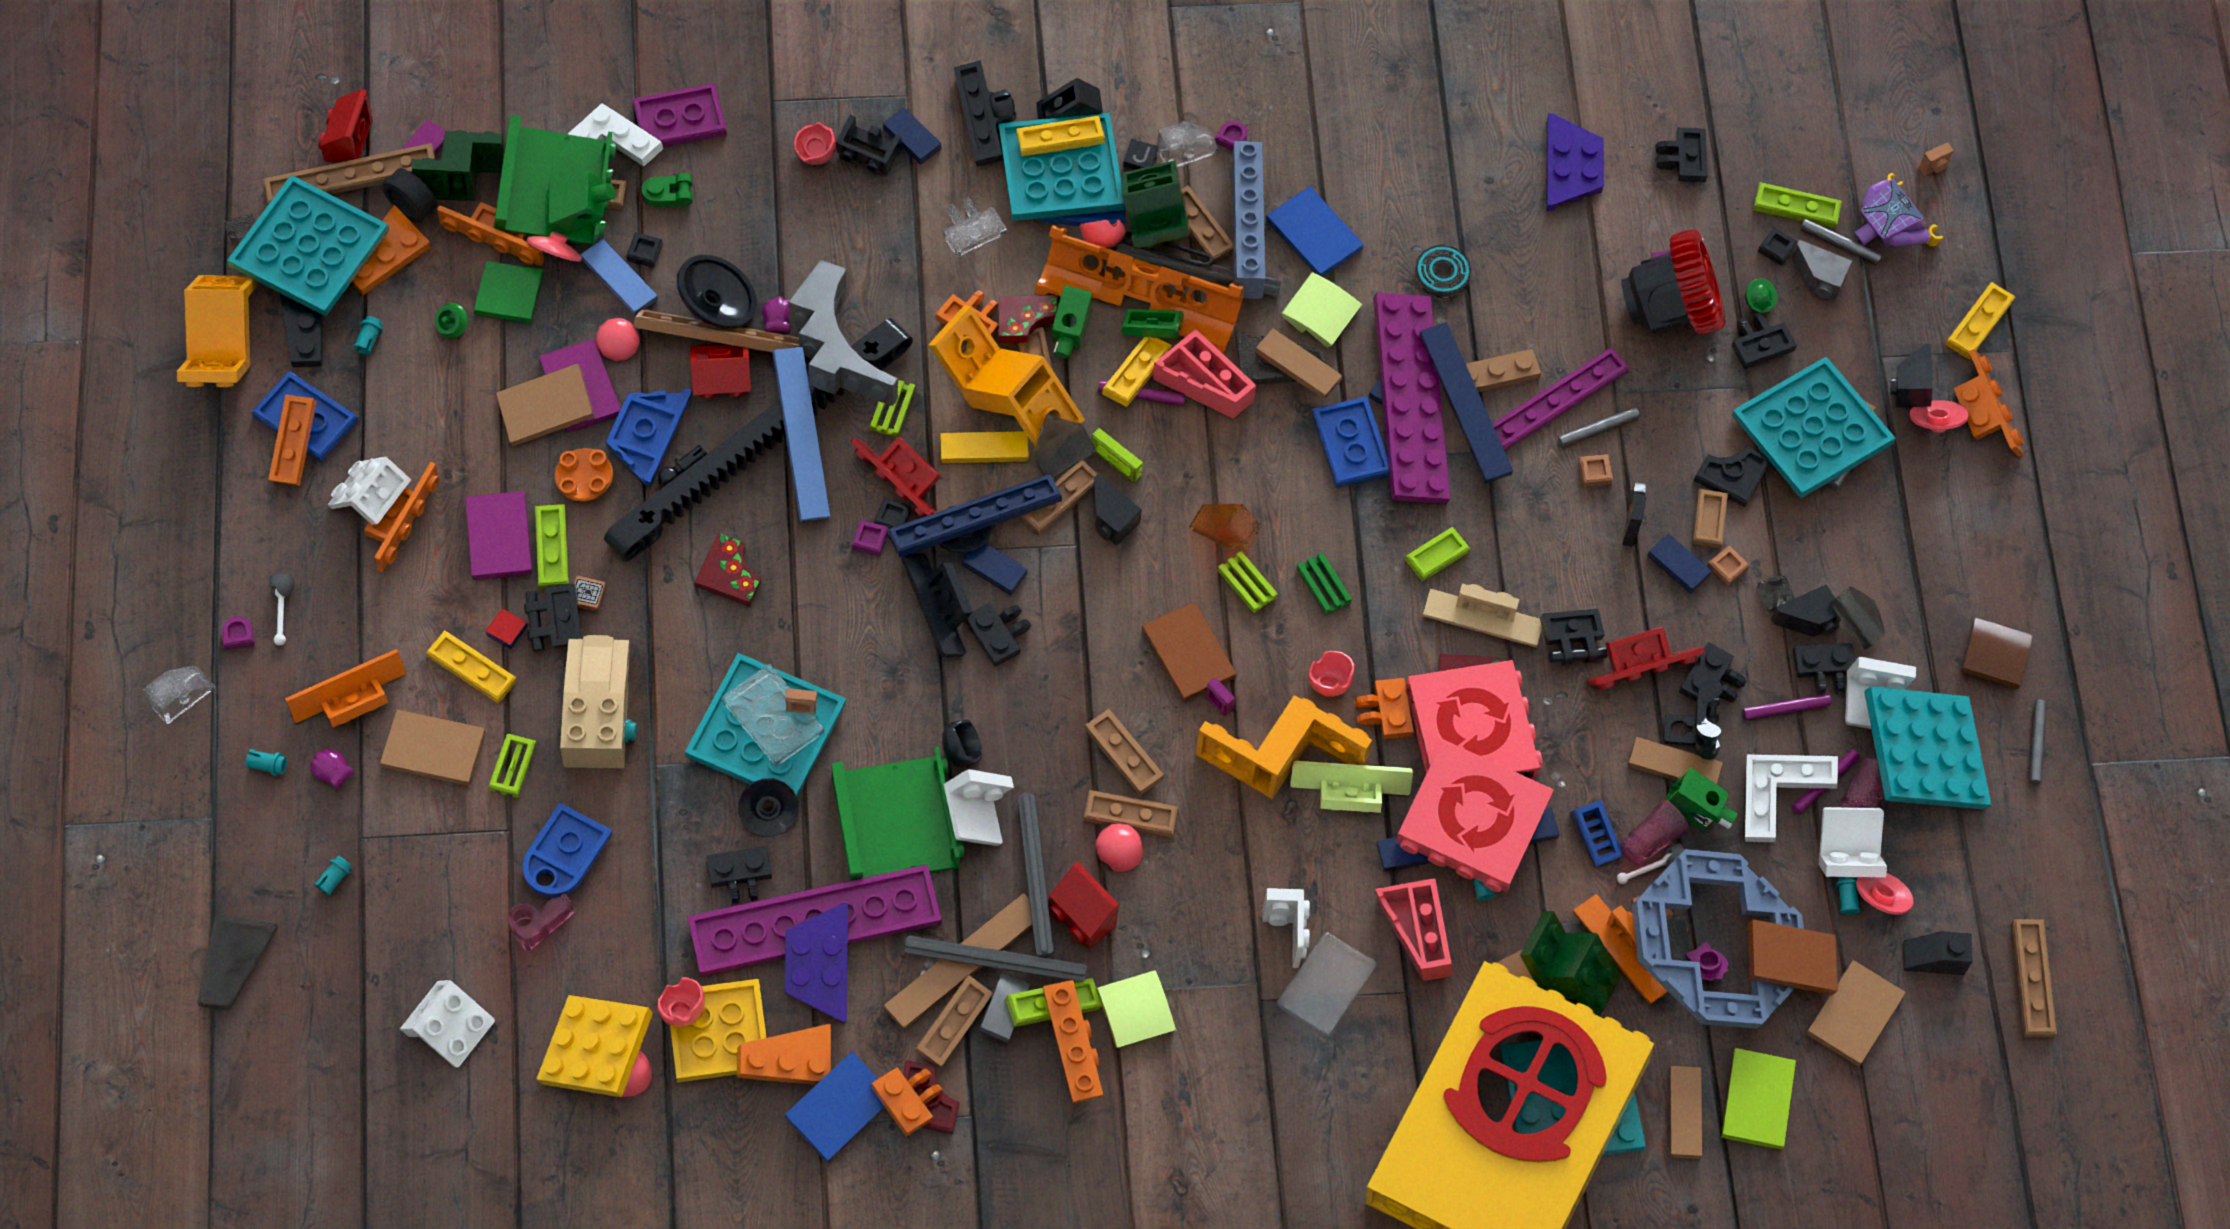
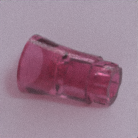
(1866, 787)
(1654, 833)

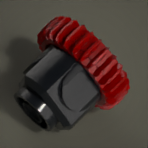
(1676, 288)

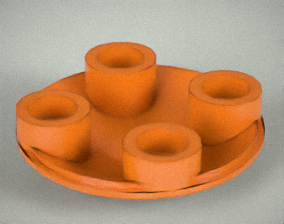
(583, 474)

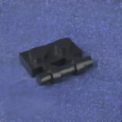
(562, 613)
(1574, 627)

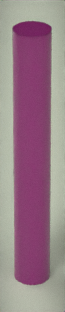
(1154, 395)
(1786, 707)
(1813, 793)

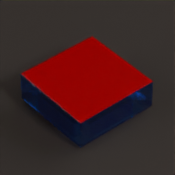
(506, 628)

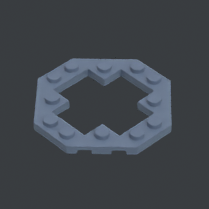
(1684, 978)

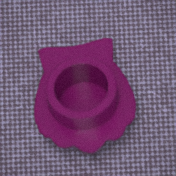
(776, 315)
(330, 767)
(1712, 963)

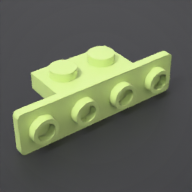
(1351, 785)

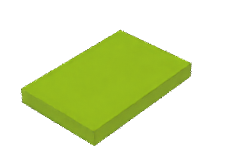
(1758, 1099)

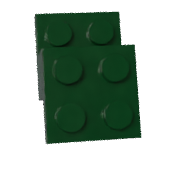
(462, 159)
(1155, 205)
(1570, 963)

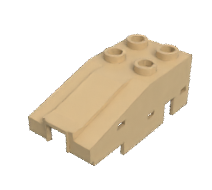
(595, 703)

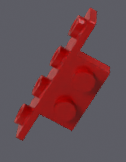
(905, 469)
(1641, 653)

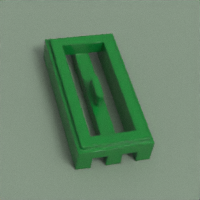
(1152, 323)
(1313, 564)

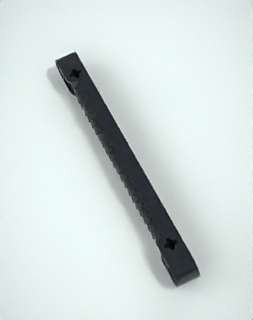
(635, 531)

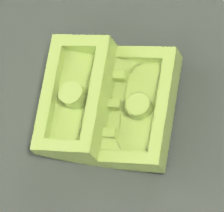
(1321, 309)
(1136, 1008)

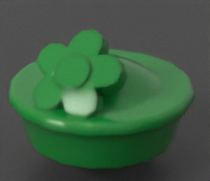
(1761, 295)
(451, 320)

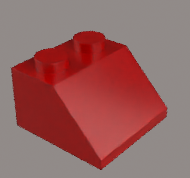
(347, 128)
(719, 370)
(1083, 906)

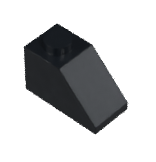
(1071, 100)
(1914, 380)
(1113, 511)
(1809, 613)
(1939, 953)

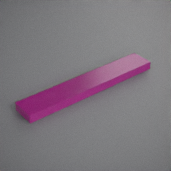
(1559, 398)

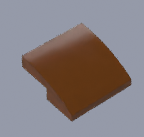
(1996, 653)

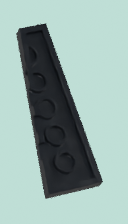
(303, 333)

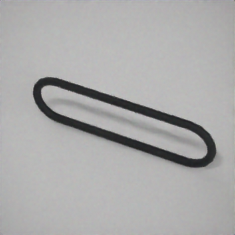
(1175, 256)

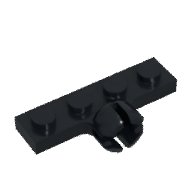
(983, 112)

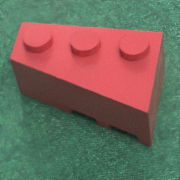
(1205, 375)
(1419, 925)

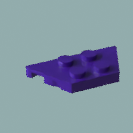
(1573, 162)
(819, 962)

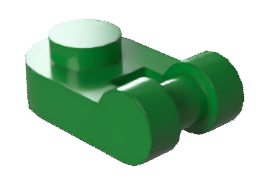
(657, 190)

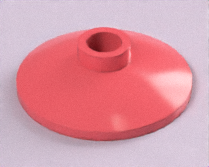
(555, 245)
(1939, 416)
(1885, 894)

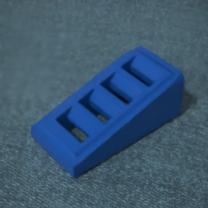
(1607, 830)

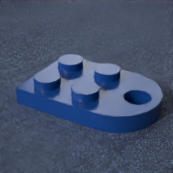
(565, 850)

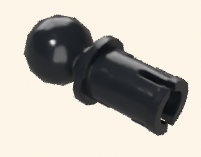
(669, 473)

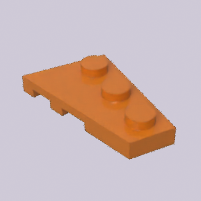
(396, 250)
(787, 1058)

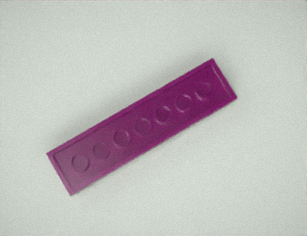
(1410, 400)
(756, 930)

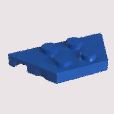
(646, 430)

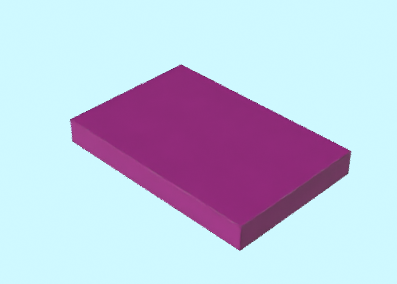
(681, 115)
(595, 376)
(498, 535)

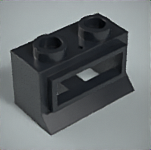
(871, 138)

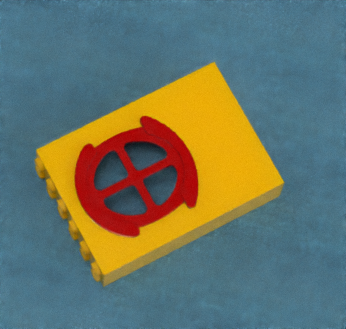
(1468, 1172)

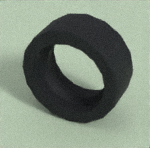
(409, 195)

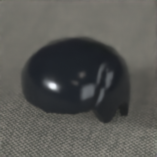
(961, 743)

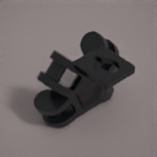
(1704, 734)

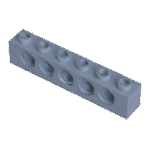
(1248, 218)

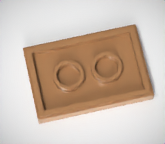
(545, 404)
(432, 747)
(1856, 1013)

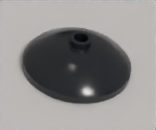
(716, 292)

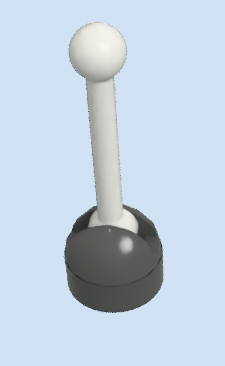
(281, 587)
(1669, 856)

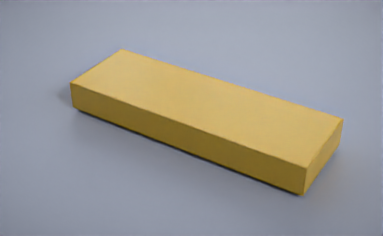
(1060, 136)
(1980, 320)
(1135, 370)
(984, 447)
(471, 666)

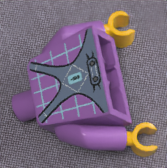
(1893, 217)

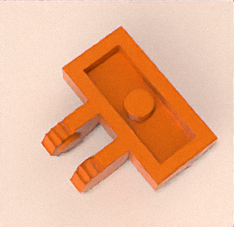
(954, 304)
(1392, 709)
(903, 1102)

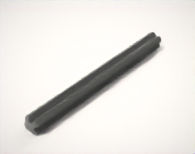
(1211, 273)
(1035, 875)
(995, 959)

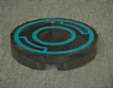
(1448, 258)

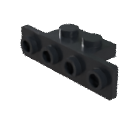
(940, 600)

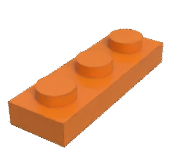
(292, 440)

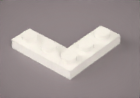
(627, 136)
(1767, 773)

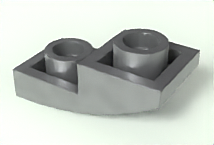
(997, 1018)

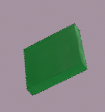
(508, 292)

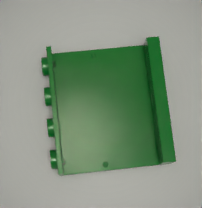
(526, 172)
(896, 817)

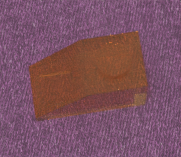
(1226, 525)

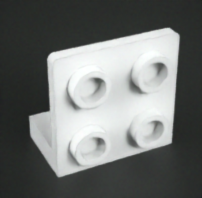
(370, 488)
(1876, 673)
(972, 805)
(1852, 842)
(1286, 907)
(448, 1022)

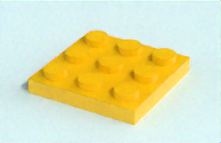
(710, 1044)
(595, 1046)

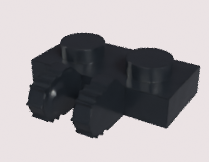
(1691, 154)
(1764, 344)
(993, 634)
(1824, 661)
(1709, 666)
(738, 868)

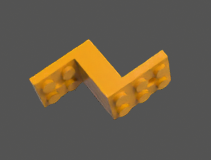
(216, 330)
(1001, 378)
(1295, 729)

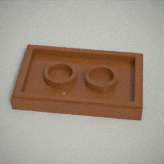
(1188, 650)
(1792, 957)

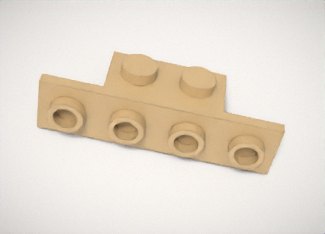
(1484, 613)

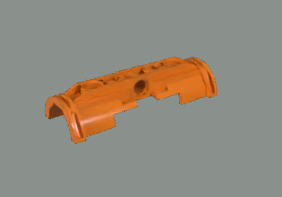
(1142, 281)

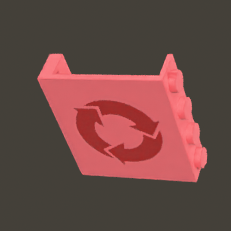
(1477, 711)
(1474, 816)

